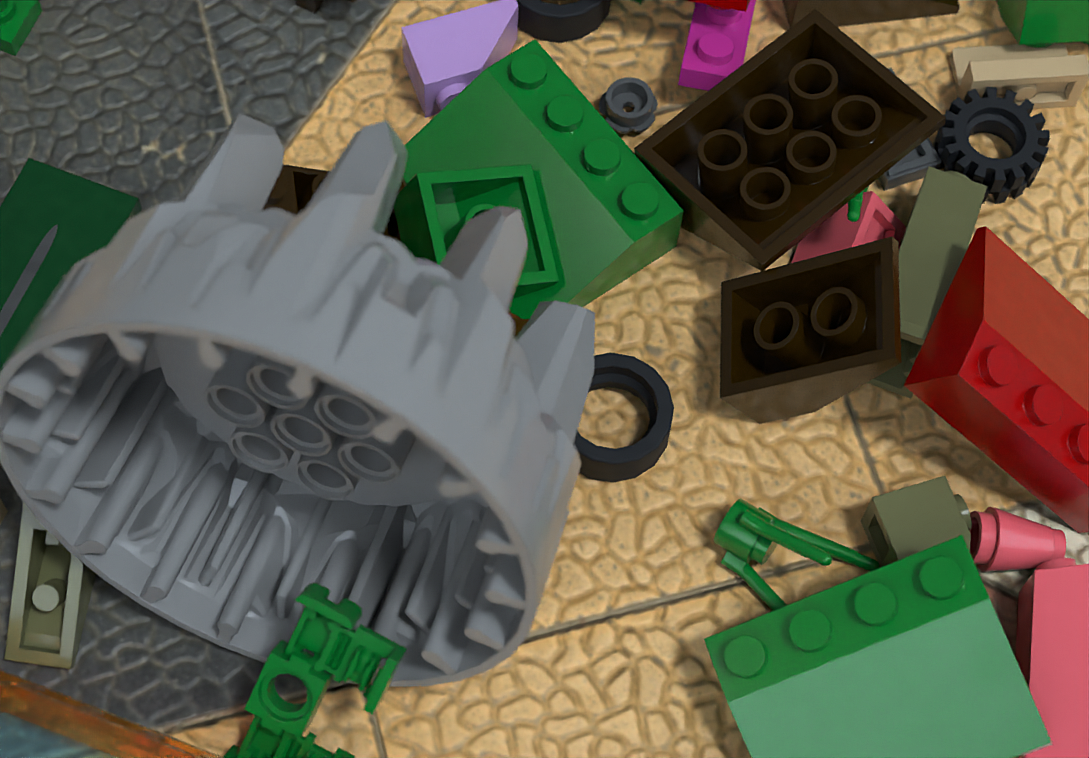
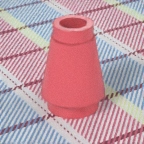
(1012, 542)

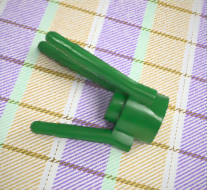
(755, 533)

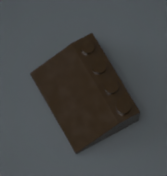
(786, 141)

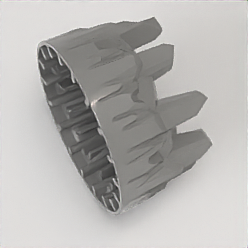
(302, 407)

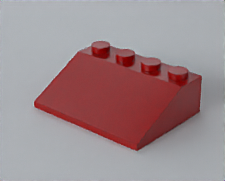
(1013, 374)

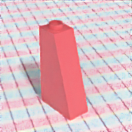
(1055, 653)

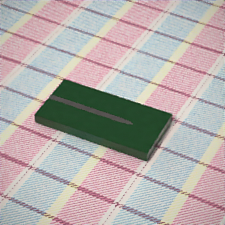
(46, 229)

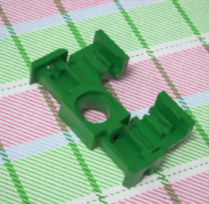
(338, 652)

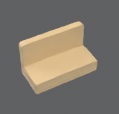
(1040, 74)

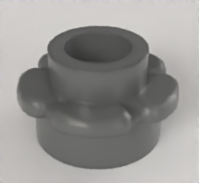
(628, 93)

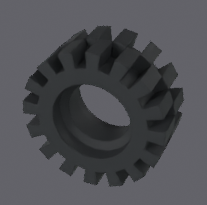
(1004, 120)

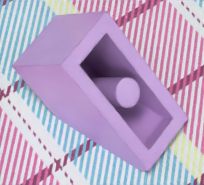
(456, 48)

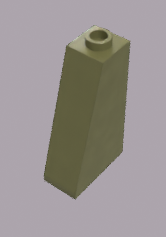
(929, 259)

